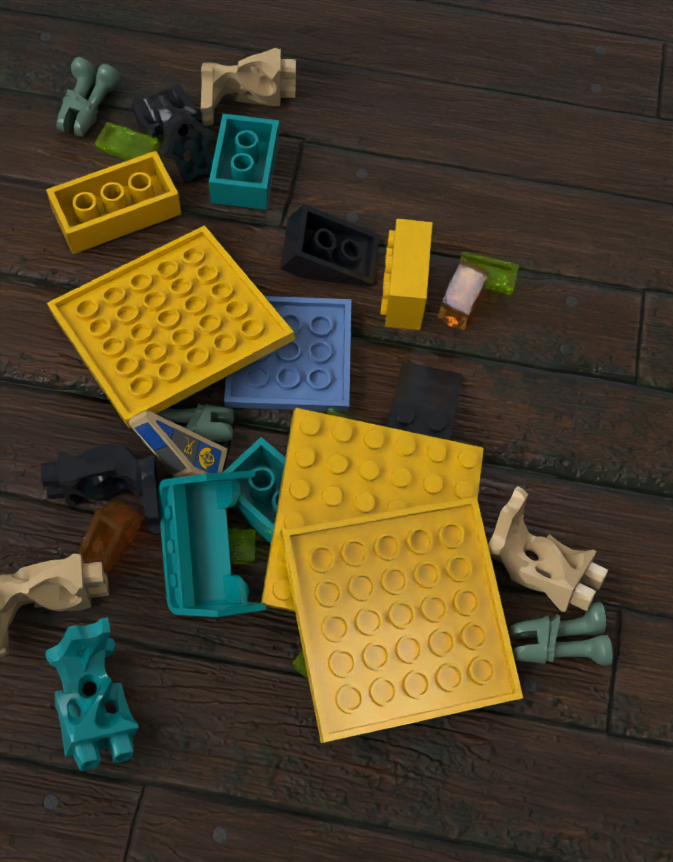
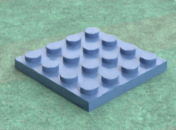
(305, 372)

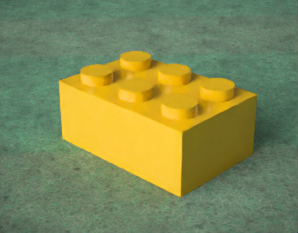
(406, 274)

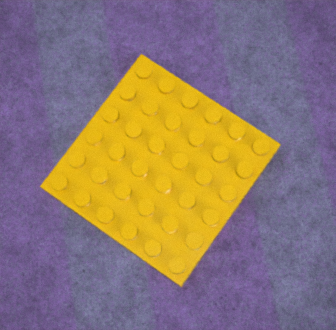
(169, 324)
(360, 469)
(399, 617)

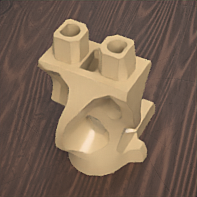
(261, 74)
(558, 569)
(50, 584)

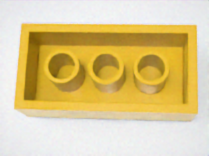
(114, 202)

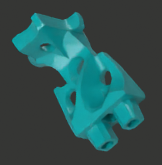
(88, 725)

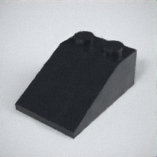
(329, 248)
(425, 400)

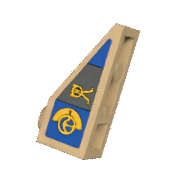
(177, 447)

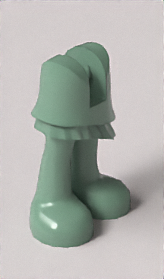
(74, 103)
(207, 421)
(546, 631)

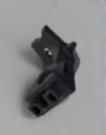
(174, 116)
(103, 475)

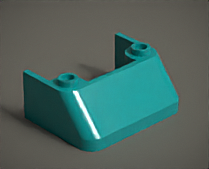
(198, 545)

